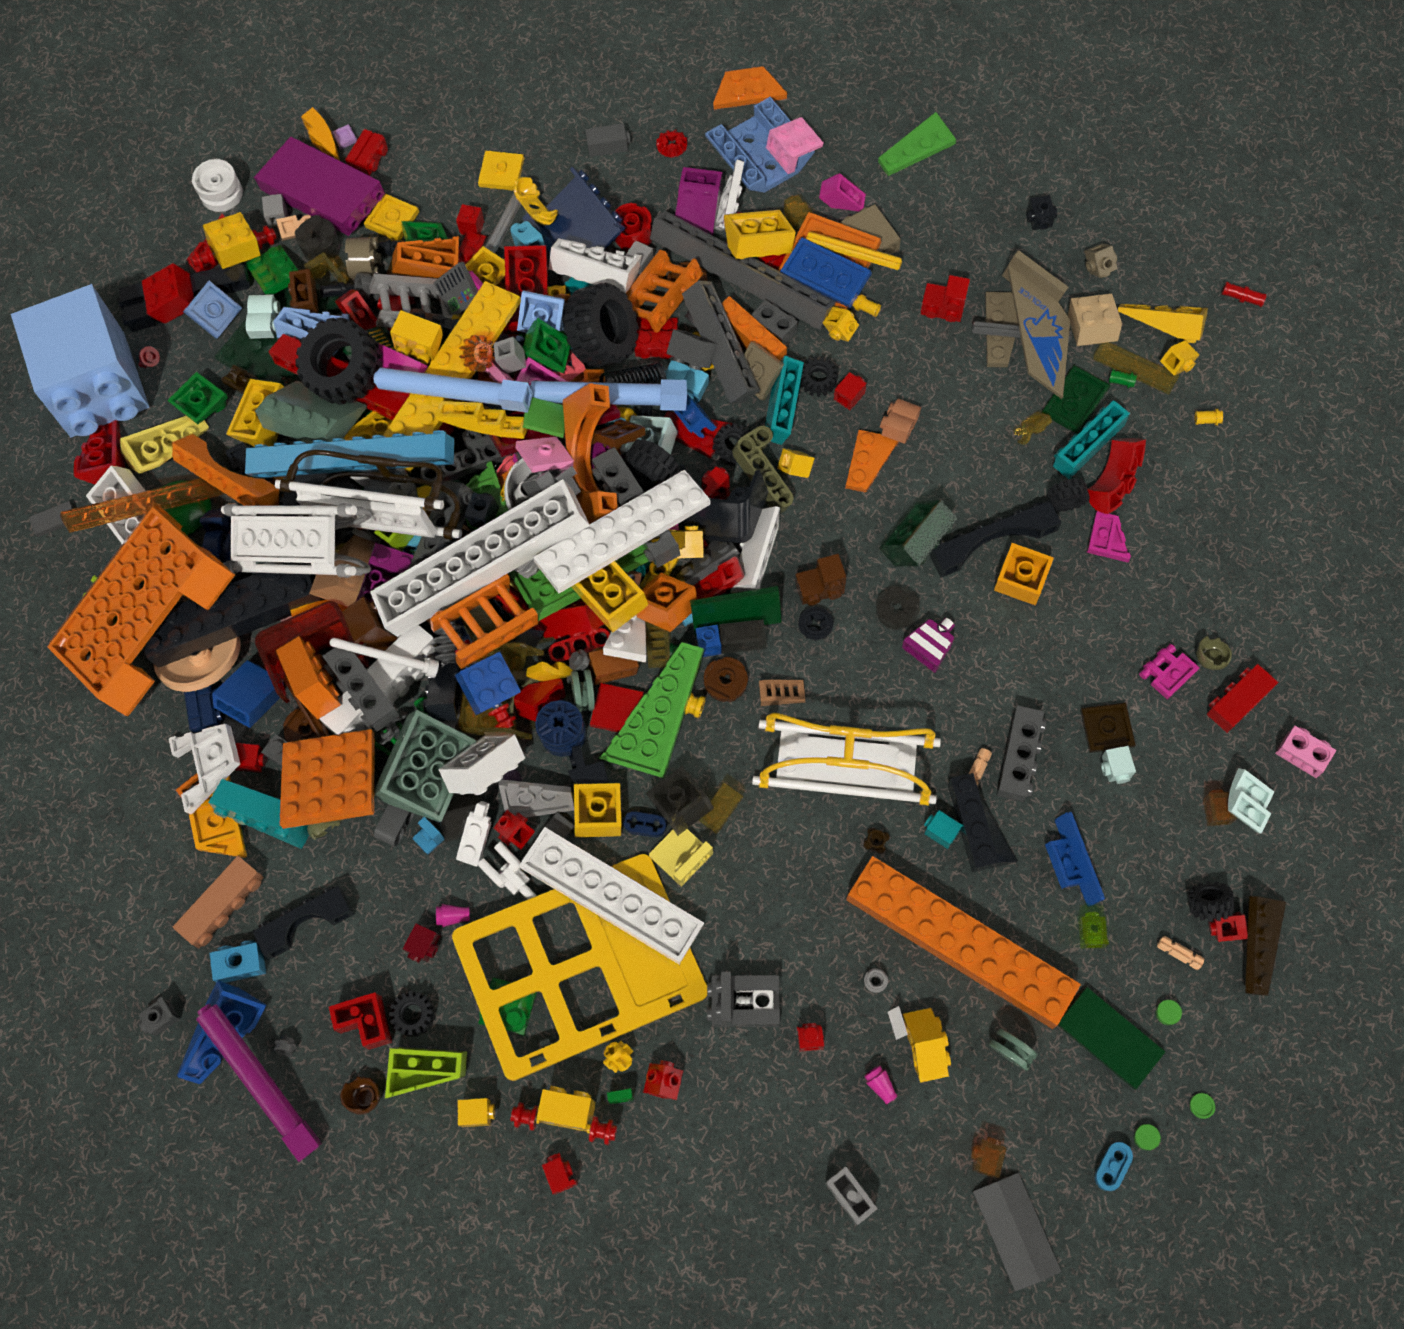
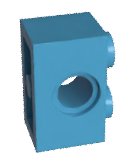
(223, 962)

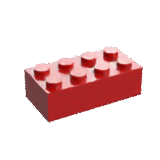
(525, 271)

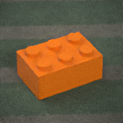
(309, 677)

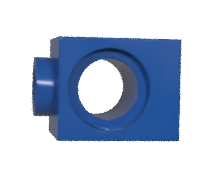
(709, 640)

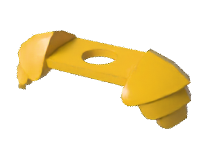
(527, 194)

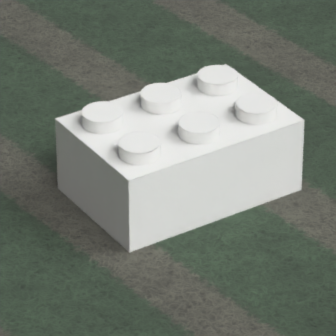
(482, 764)

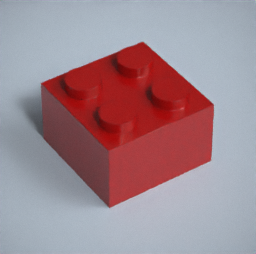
(167, 293)

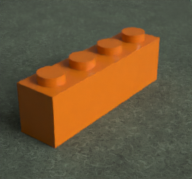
(749, 329)

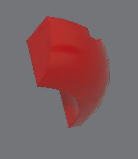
(1118, 475)

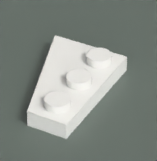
(628, 641)

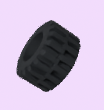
(650, 463)

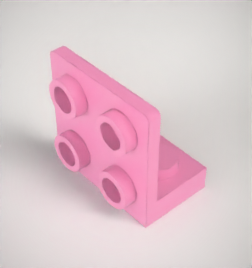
(792, 141)

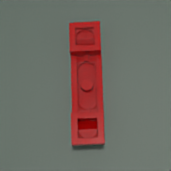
(720, 581)

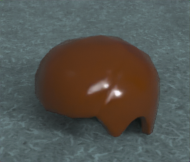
(360, 1095)

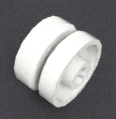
(217, 185)

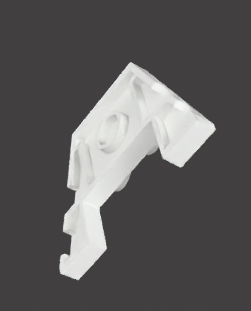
(214, 759)

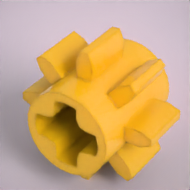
(618, 1056)

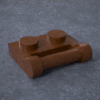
(618, 434)

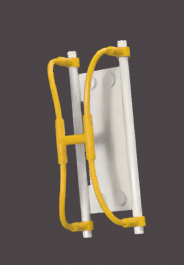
(847, 764)

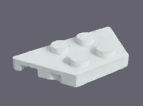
(729, 196)

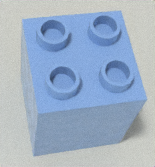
(79, 361)

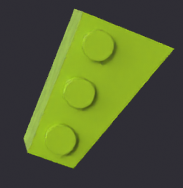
(420, 1068)

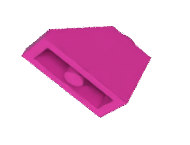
(841, 194)

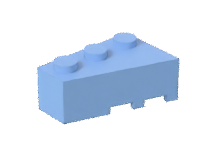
(298, 321)

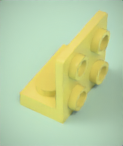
(681, 855)

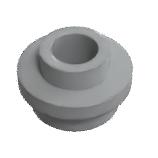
(876, 973)

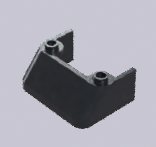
(732, 518)

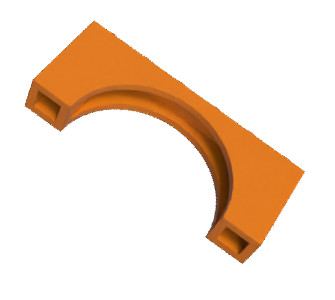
(581, 416)

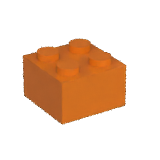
(667, 602)

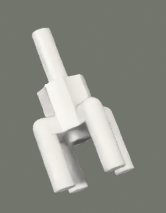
(510, 874)

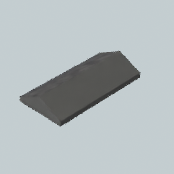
(1017, 1232)

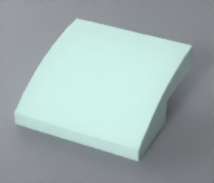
(1249, 800)

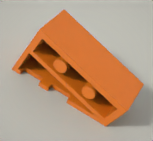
(426, 258)

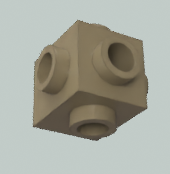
(1101, 260)

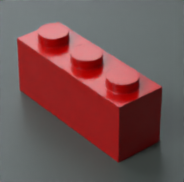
(571, 621)
(1241, 697)

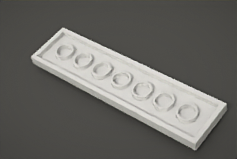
(621, 531)
(611, 895)

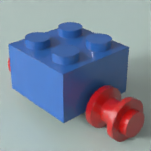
(488, 685)

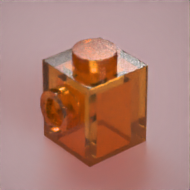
(1217, 808)
(988, 1157)

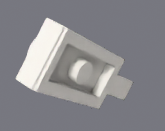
(475, 835)

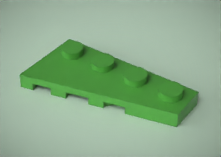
(919, 144)

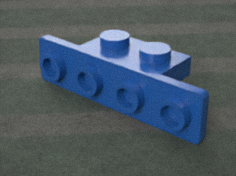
(1072, 860)

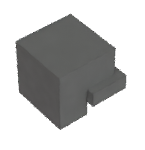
(537, 484)

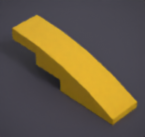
(477, 419)

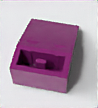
(699, 198)
(384, 565)

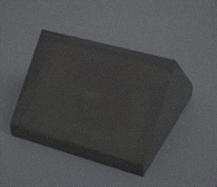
(457, 813)

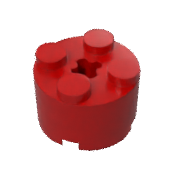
(637, 226)

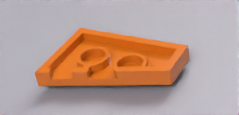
(868, 458)

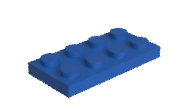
(826, 272)

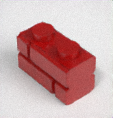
(367, 152)

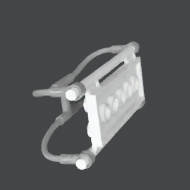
(291, 539)

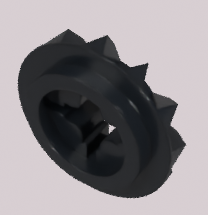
(817, 614)

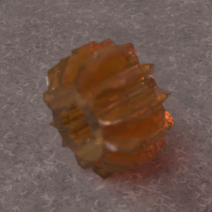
(477, 353)

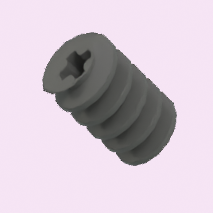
(447, 647)

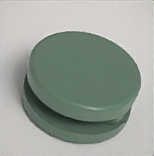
(583, 691)
(1014, 1050)

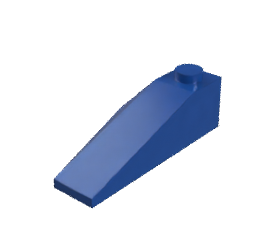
(241, 1011)

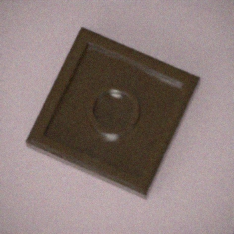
(1107, 727)

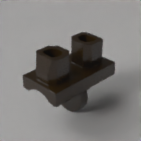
(238, 379)

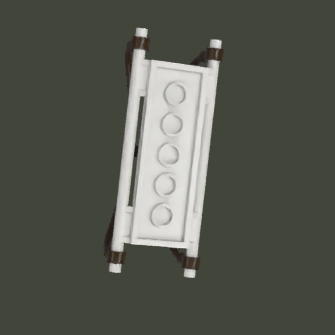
(402, 517)

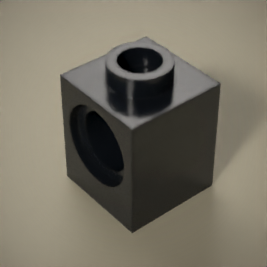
(474, 512)

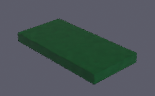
(737, 607)
(1111, 1038)

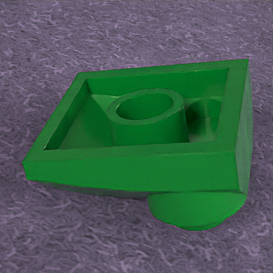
(422, 231)
(546, 346)
(198, 398)
(515, 1014)

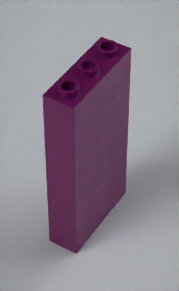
(320, 185)

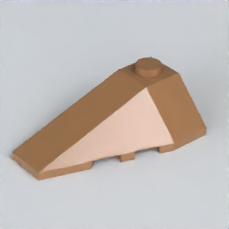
(344, 590)

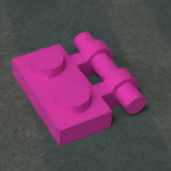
(1174, 676)

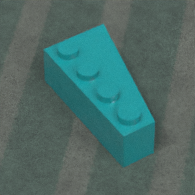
(256, 811)

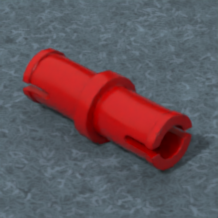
(1244, 294)

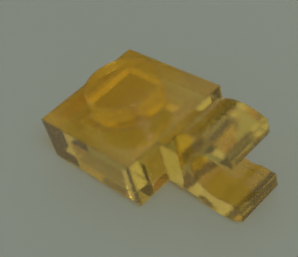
(1034, 424)

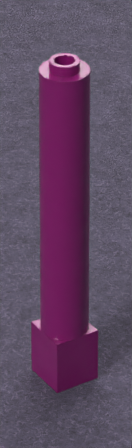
(294, 1131)

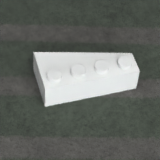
(594, 264)

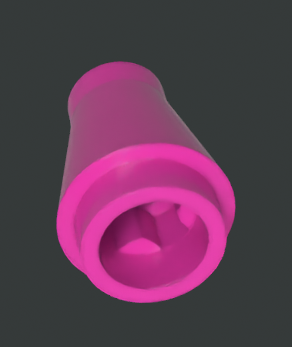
(449, 915)
(880, 1083)

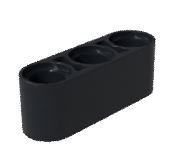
(227, 280)

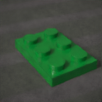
(272, 270)

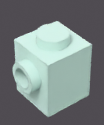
(1118, 765)

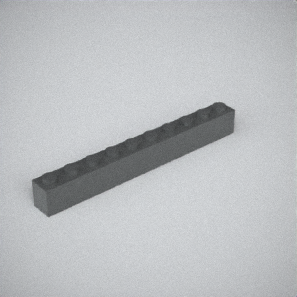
(746, 273)

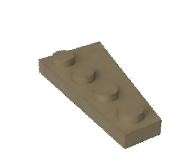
(999, 309)

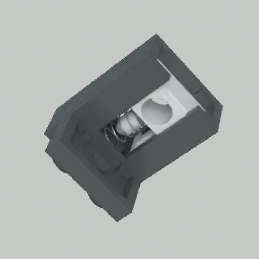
(722, 993)

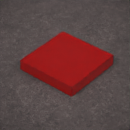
(614, 707)

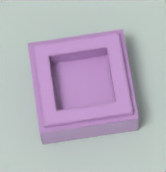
(344, 136)

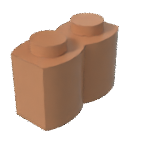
(900, 420)

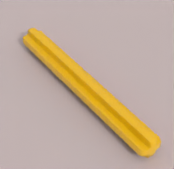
(855, 251)

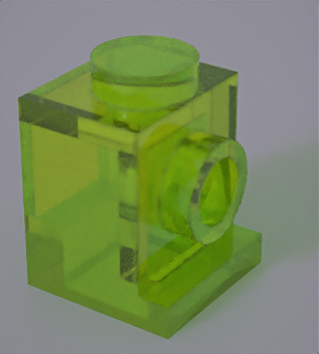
(1092, 939)

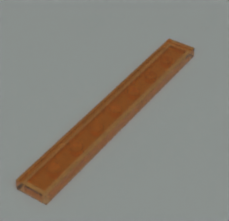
(137, 504)

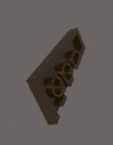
(1263, 938)

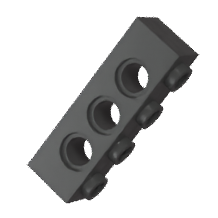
(376, 716)
(1009, 786)

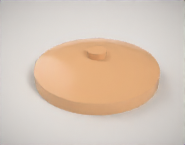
(200, 668)

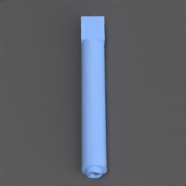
(508, 394)
(667, 395)

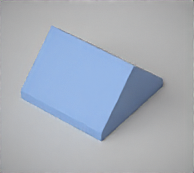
(540, 306)

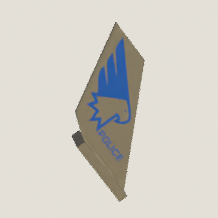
(1040, 321)

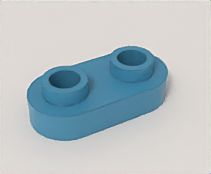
(1115, 1168)

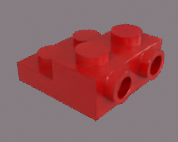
(652, 343)
(716, 483)

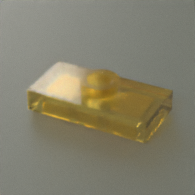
(724, 804)

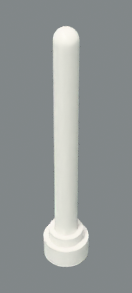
(428, 667)

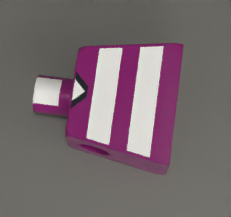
(930, 643)

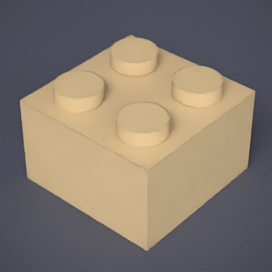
(1094, 319)

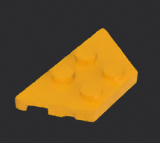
(216, 833)

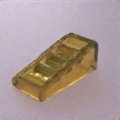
(656, 663)

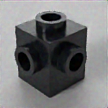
(1041, 212)

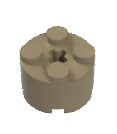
(362, 256)

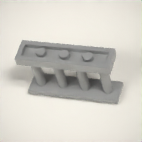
(404, 287)

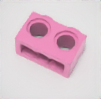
(1303, 756)

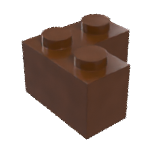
(822, 582)

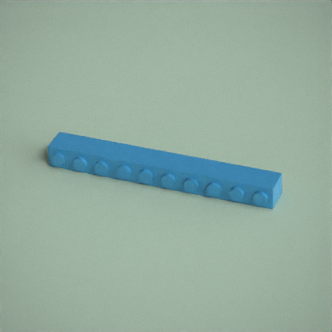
(420, 447)

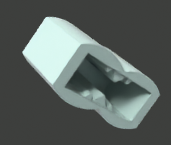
(261, 314)

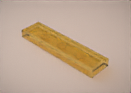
(1128, 362)

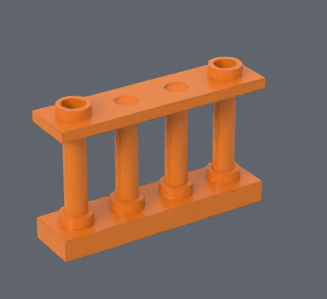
(651, 278)
(490, 641)

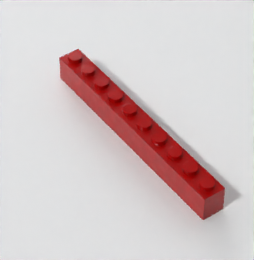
(380, 401)

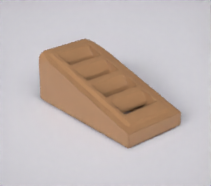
(782, 699)

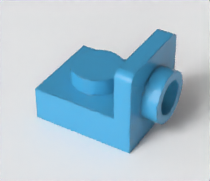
(428, 837)

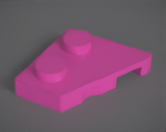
(1107, 538)

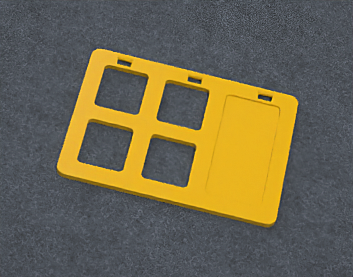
(635, 974)

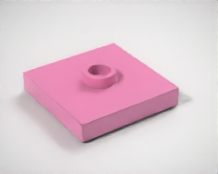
(544, 454)

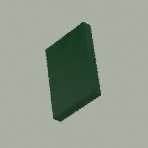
(1079, 400)

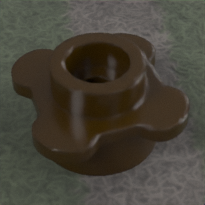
(874, 834)

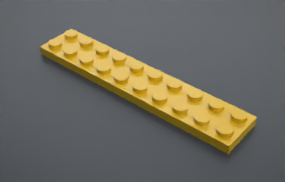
(484, 316)

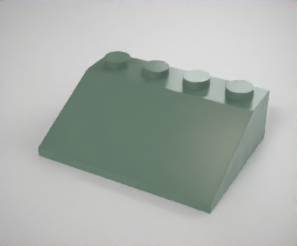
(305, 416)
(412, 770)

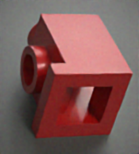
(1236, 931)
(810, 1037)
(558, 1174)

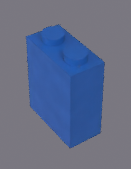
(246, 694)

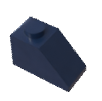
(216, 521)

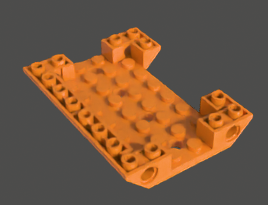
(139, 613)

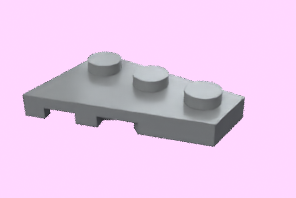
(535, 798)

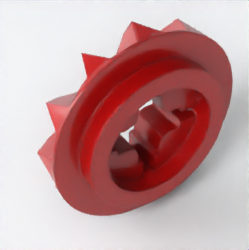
(671, 150)

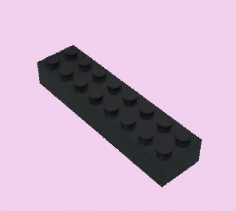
(237, 611)

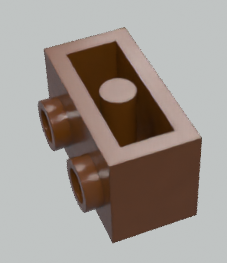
(303, 291)

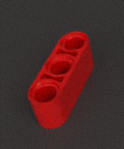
(567, 645)

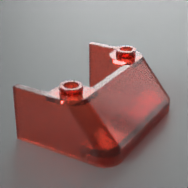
(313, 625)

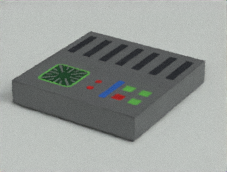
(456, 289)

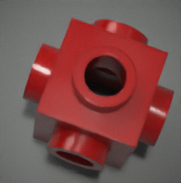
(513, 829)
(663, 1080)

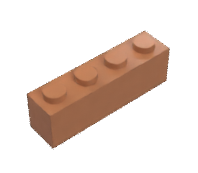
(218, 902)

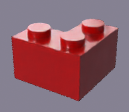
(945, 301)
(365, 1014)

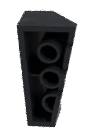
(979, 832)

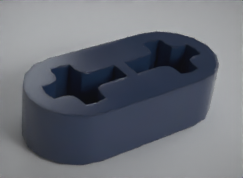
(644, 830)

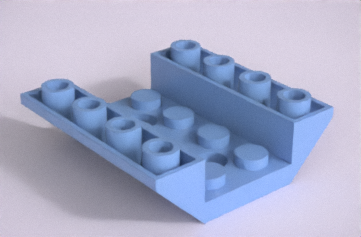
(755, 155)

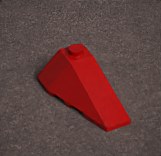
(99, 453)

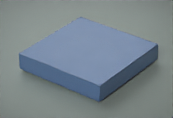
(212, 309)

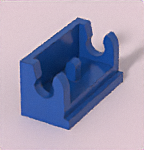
(695, 418)

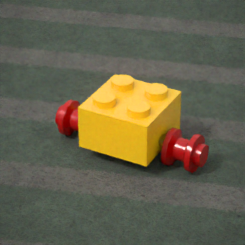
(231, 242)
(565, 1111)

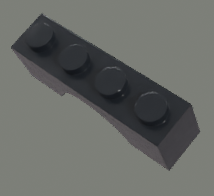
(276, 935)

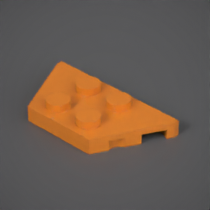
(747, 88)

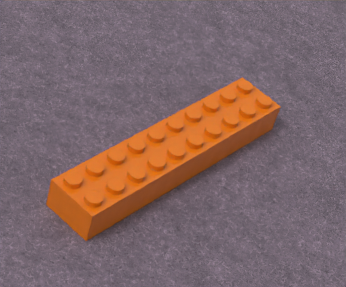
(963, 942)

